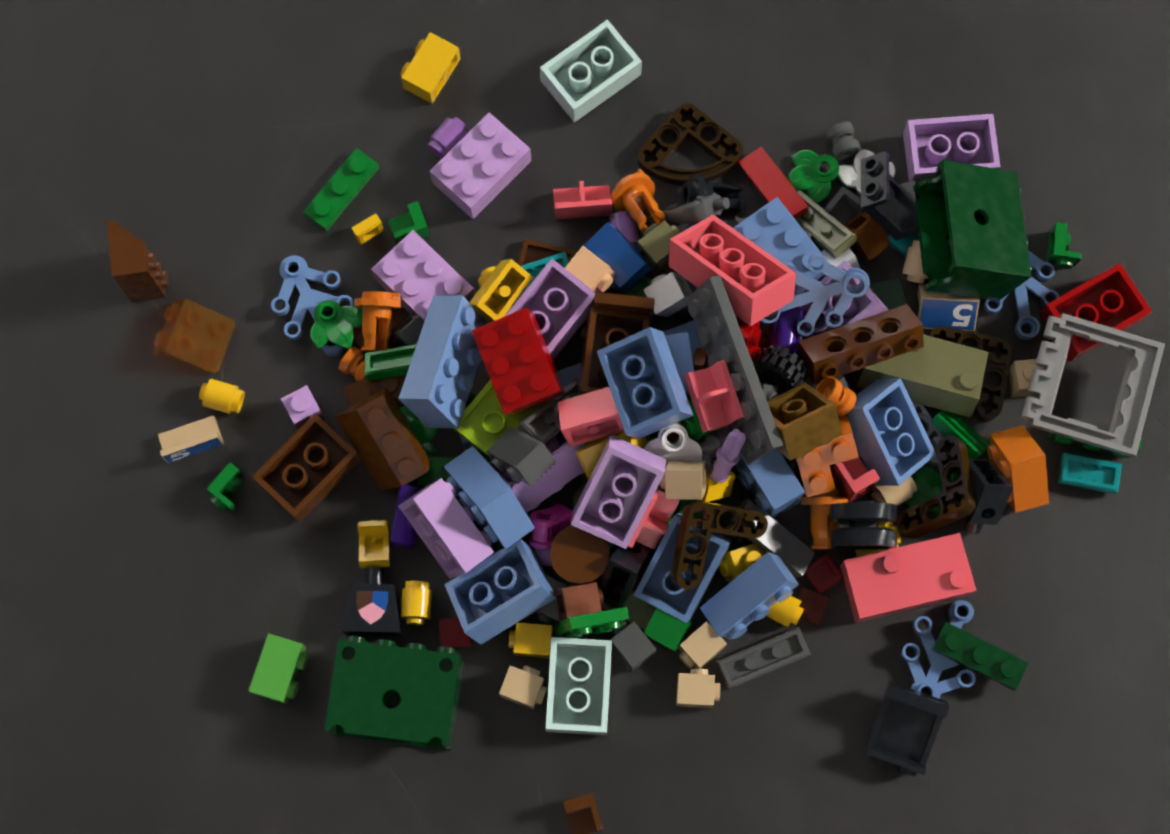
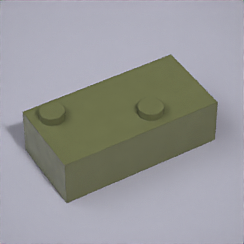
(936, 375)

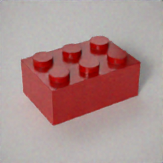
(1105, 300)
(518, 362)

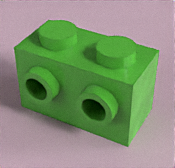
(278, 669)

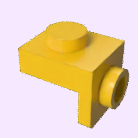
(374, 544)
(739, 560)

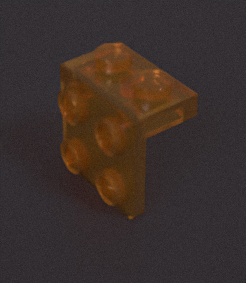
(194, 335)

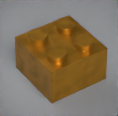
(804, 420)

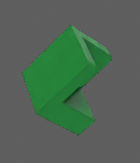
(405, 223)
(667, 629)

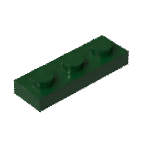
(979, 656)

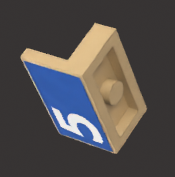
(947, 310)
(190, 439)

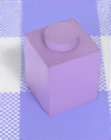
(301, 406)

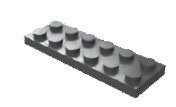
(724, 341)

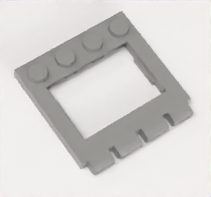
(1133, 395)

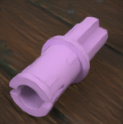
(727, 456)

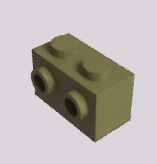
(655, 247)

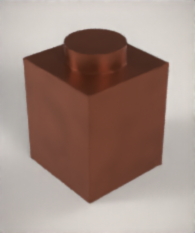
(578, 600)

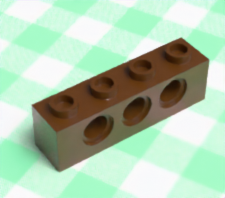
(861, 343)

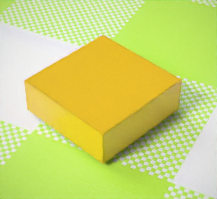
(368, 229)

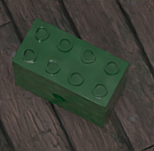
(985, 231)
(374, 673)

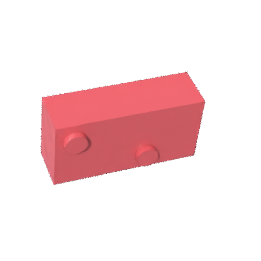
(751, 276)
(907, 577)

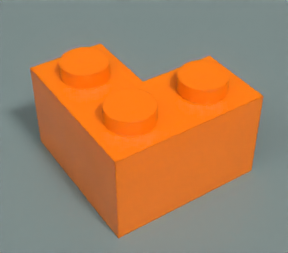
(815, 464)
(1022, 465)

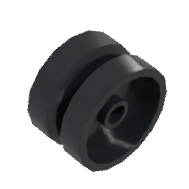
(863, 524)

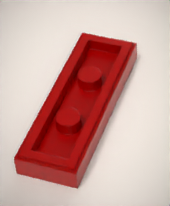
(771, 182)

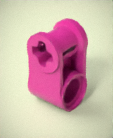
(548, 524)

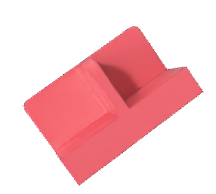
(582, 202)
(714, 397)
(589, 417)
(854, 478)
(655, 520)

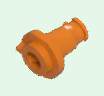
(634, 195)
(377, 306)
(820, 516)

